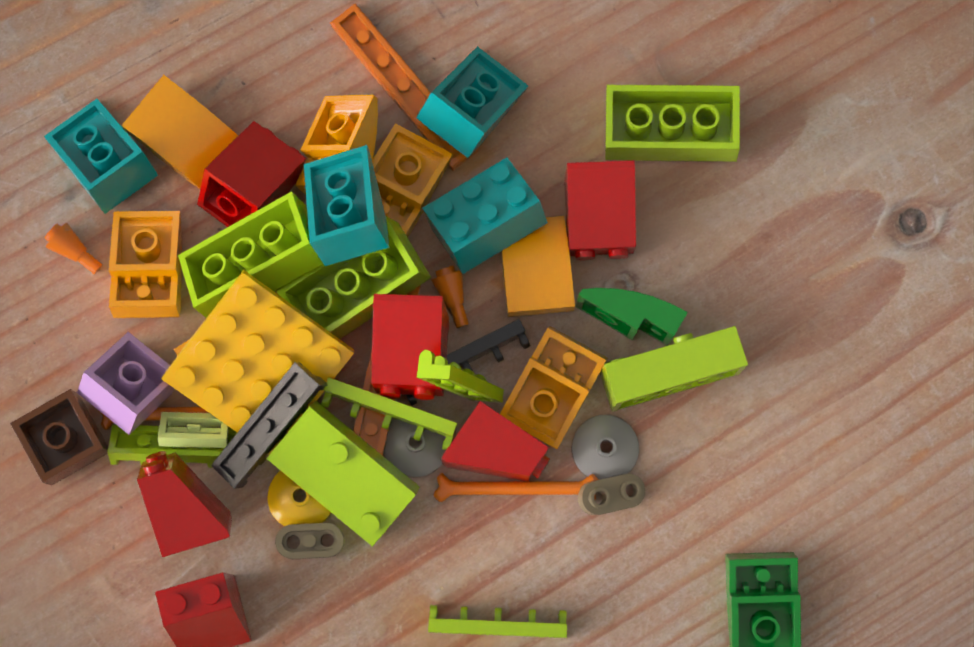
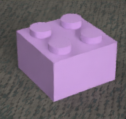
(126, 383)

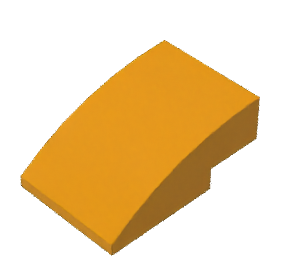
(340, 127)
(178, 130)
(408, 174)
(145, 264)
(539, 272)
(553, 387)

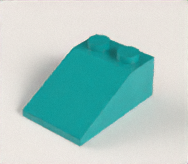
(471, 101)
(101, 155)
(344, 206)

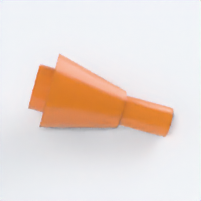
(66, 243)
(450, 286)

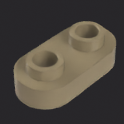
(613, 494)
(310, 541)

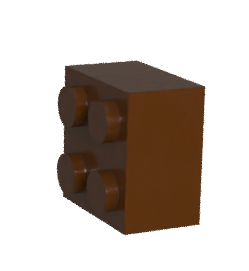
(60, 437)

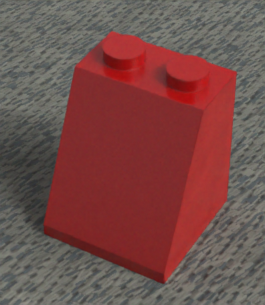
(249, 175)
(600, 209)
(400, 333)
(495, 448)
(180, 505)
(204, 612)

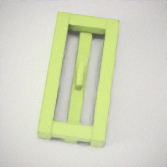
(193, 434)

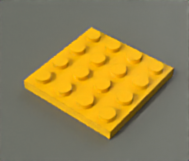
(248, 349)

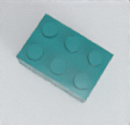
(485, 215)

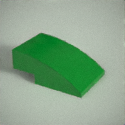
(632, 311)
(763, 599)

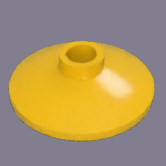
(287, 510)

